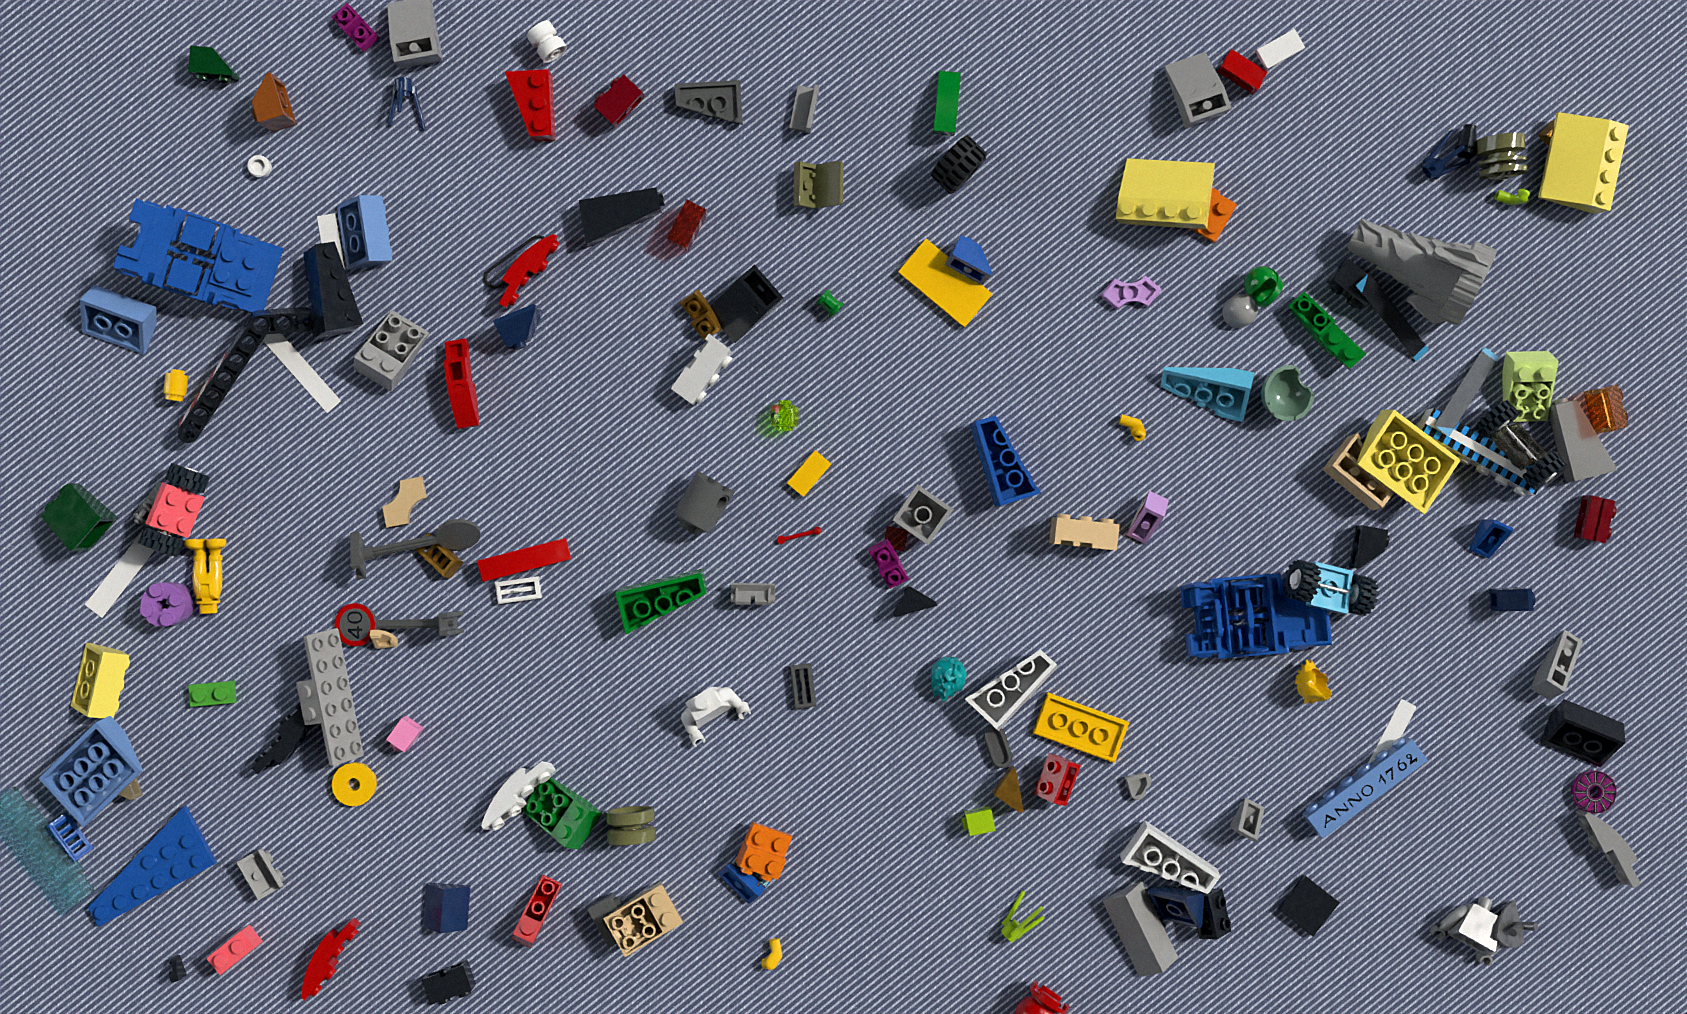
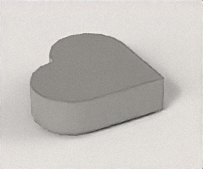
(1137, 785)

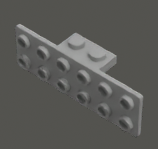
(329, 697)

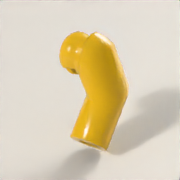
(1135, 426)

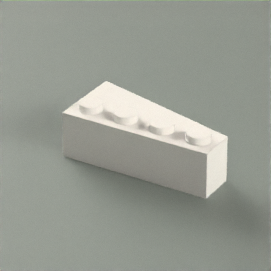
(1164, 856)

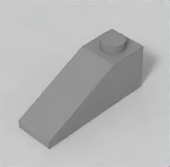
(1557, 666)

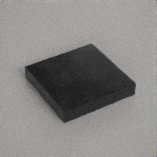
(1308, 905)

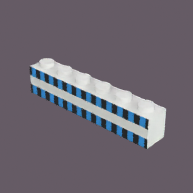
(1478, 451)

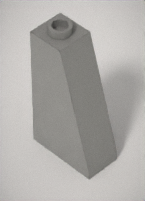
(1578, 442)

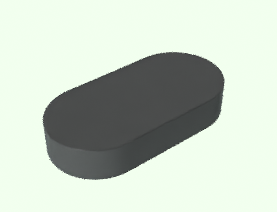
(998, 747)

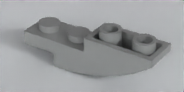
(1607, 840)

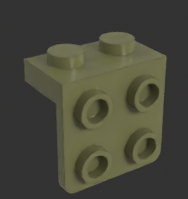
(818, 184)

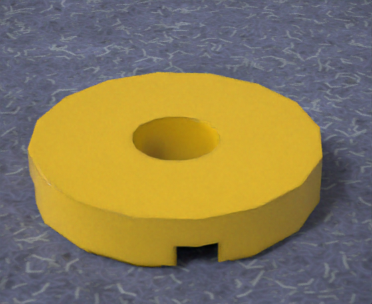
(345, 793)

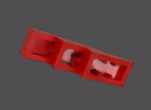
(523, 559)

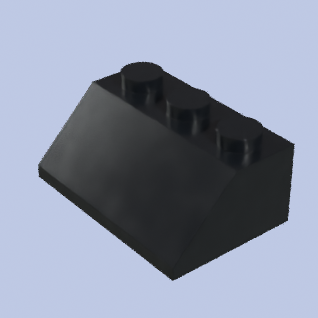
(1583, 733)

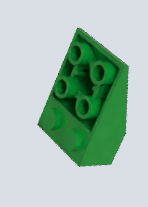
(562, 813)

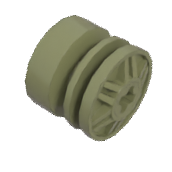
(1502, 156)

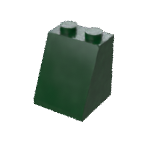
(78, 517)

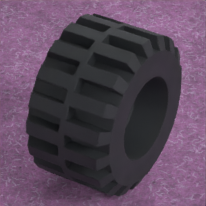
(958, 164)

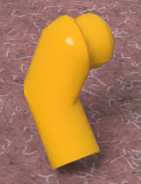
(774, 957)

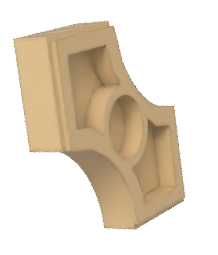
(409, 494)

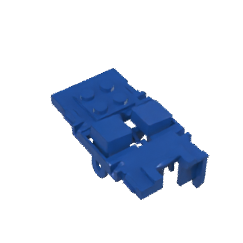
(240, 271)
(1287, 618)

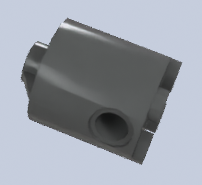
(702, 504)

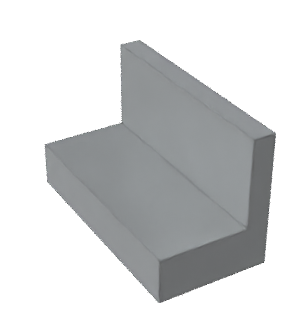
(804, 109)

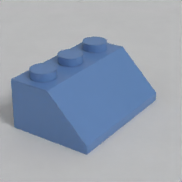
(364, 232)
(117, 318)

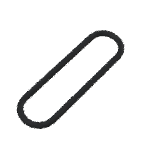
(505, 258)

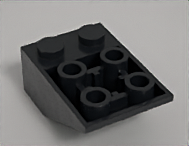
(746, 303)

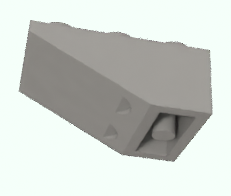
(413, 33)
(1197, 89)
(390, 350)

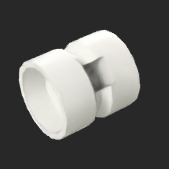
(543, 37)

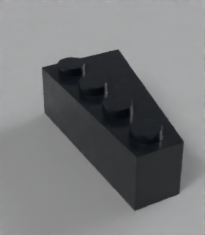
(330, 292)

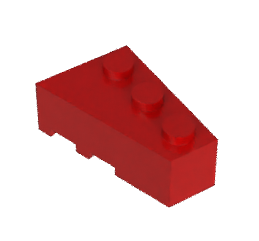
(535, 101)

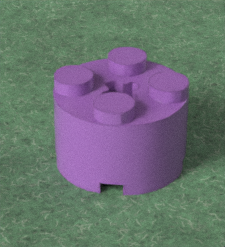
(155, 608)

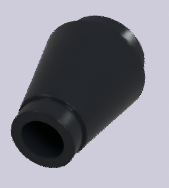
(1468, 139)

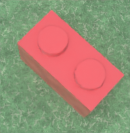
(234, 949)

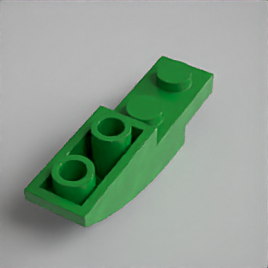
(1325, 331)

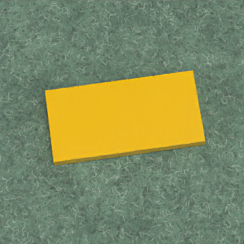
(943, 285)
(1080, 727)

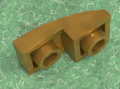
(703, 317)

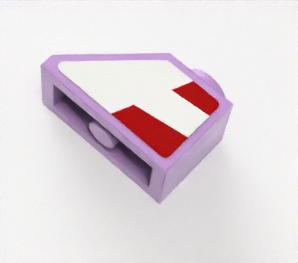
(1148, 517)

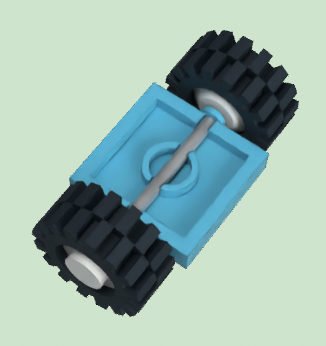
(1330, 588)

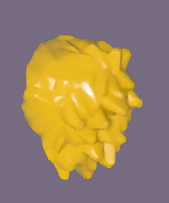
(1312, 683)

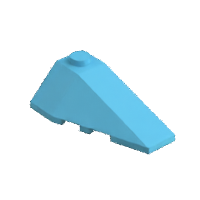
(1216, 388)

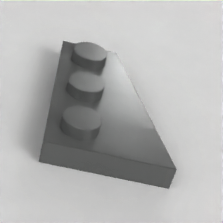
(711, 99)

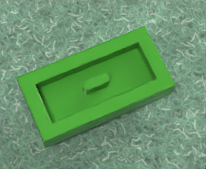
(212, 693)

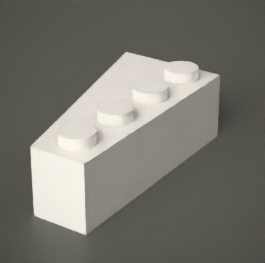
(1006, 694)

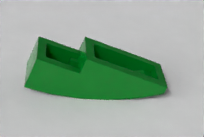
(946, 103)

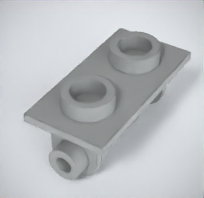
(760, 592)

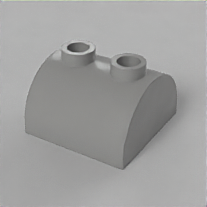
(922, 514)

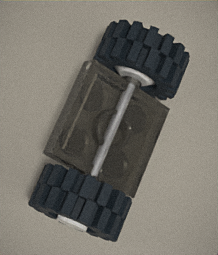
(1520, 445)

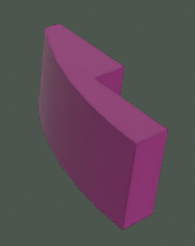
(355, 27)
(889, 563)

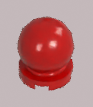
(1041, 1002)

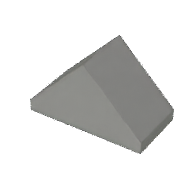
(1248, 819)

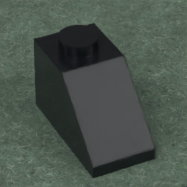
(1367, 545)

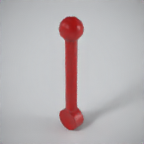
(781, 539)

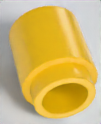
(175, 385)

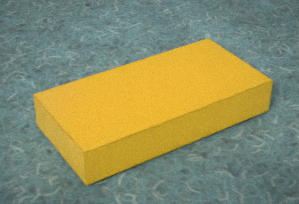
(809, 473)

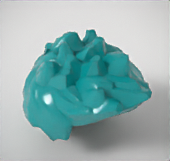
(947, 677)

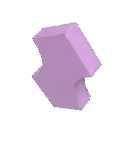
(1142, 292)

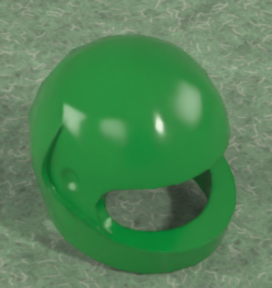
(1263, 285)

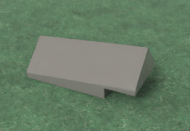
(1140, 930)

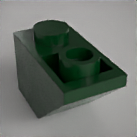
(209, 63)

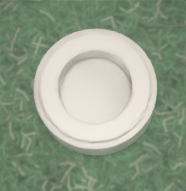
(259, 166)

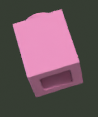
(404, 734)

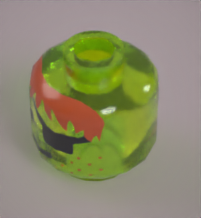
(784, 416)

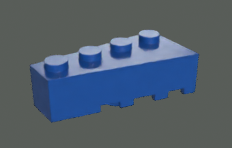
(1001, 463)

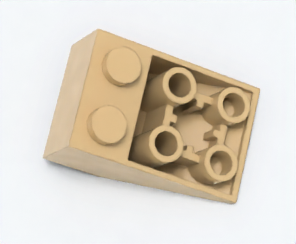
(643, 919)

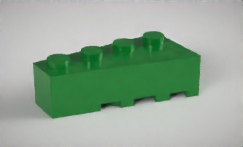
(655, 598)

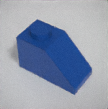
(969, 260)

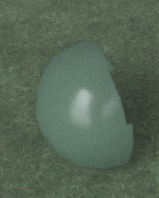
(1286, 395)

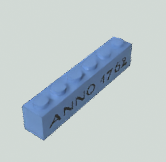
(1364, 787)

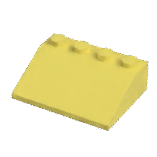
(1583, 162)
(1165, 193)
(1406, 459)

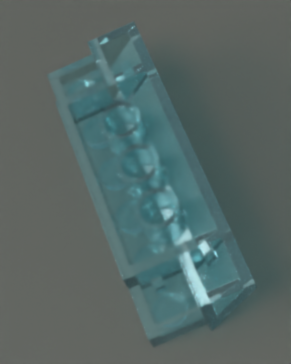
(49, 865)

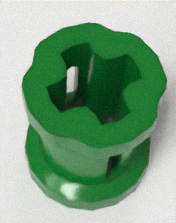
(830, 303)

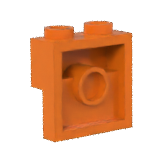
(1219, 214)
(763, 851)

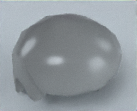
(1240, 311)

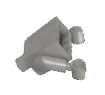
(1474, 927)

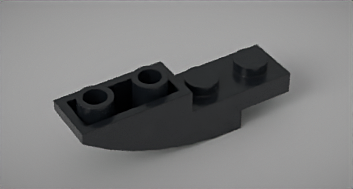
(293, 733)

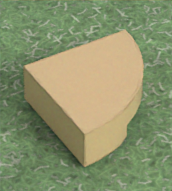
(383, 639)

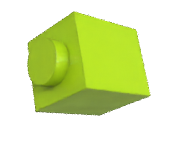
(978, 821)

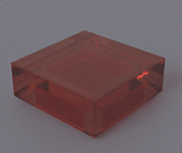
(896, 537)

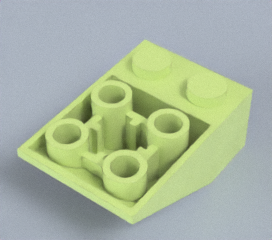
(1529, 383)

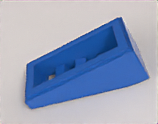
(71, 825)

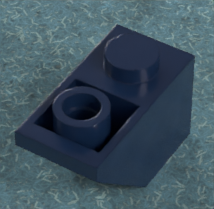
(1512, 599)

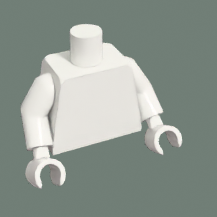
(707, 707)

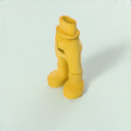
(207, 585)

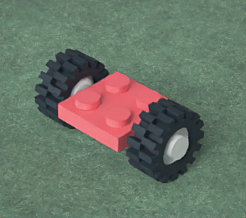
(174, 510)

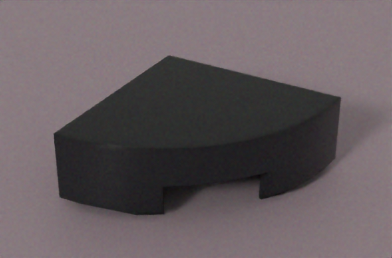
(178, 970)

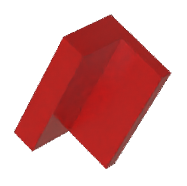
(1242, 72)

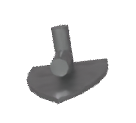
(1510, 928)

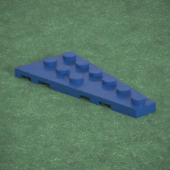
(166, 861)

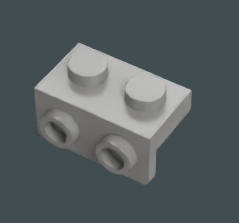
(260, 873)

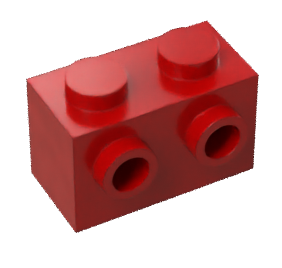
(1057, 779)

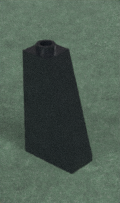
(615, 213)

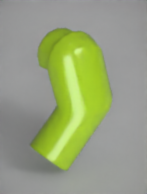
(1510, 199)

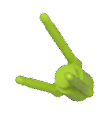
(1014, 929)

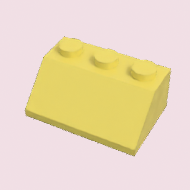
(100, 681)

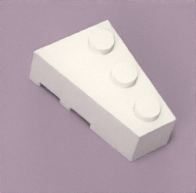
(702, 370)

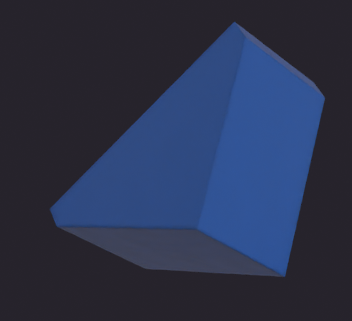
(1489, 537)

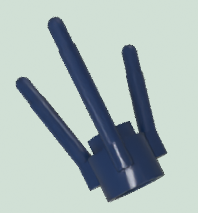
(402, 90)
(1434, 167)

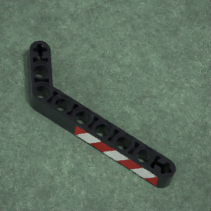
(235, 368)

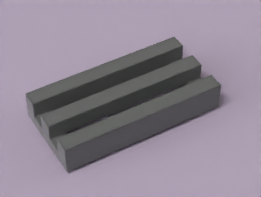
(803, 688)

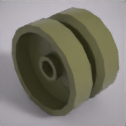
(631, 825)

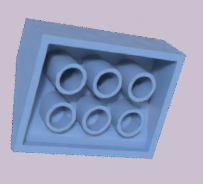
(93, 770)

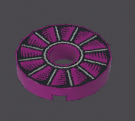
(1606, 791)

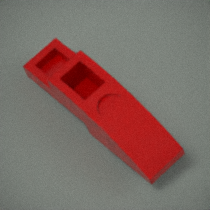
(531, 260)
(460, 384)
(324, 958)

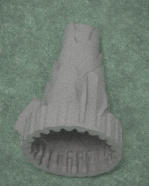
(1438, 271)

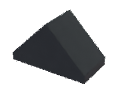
(913, 601)

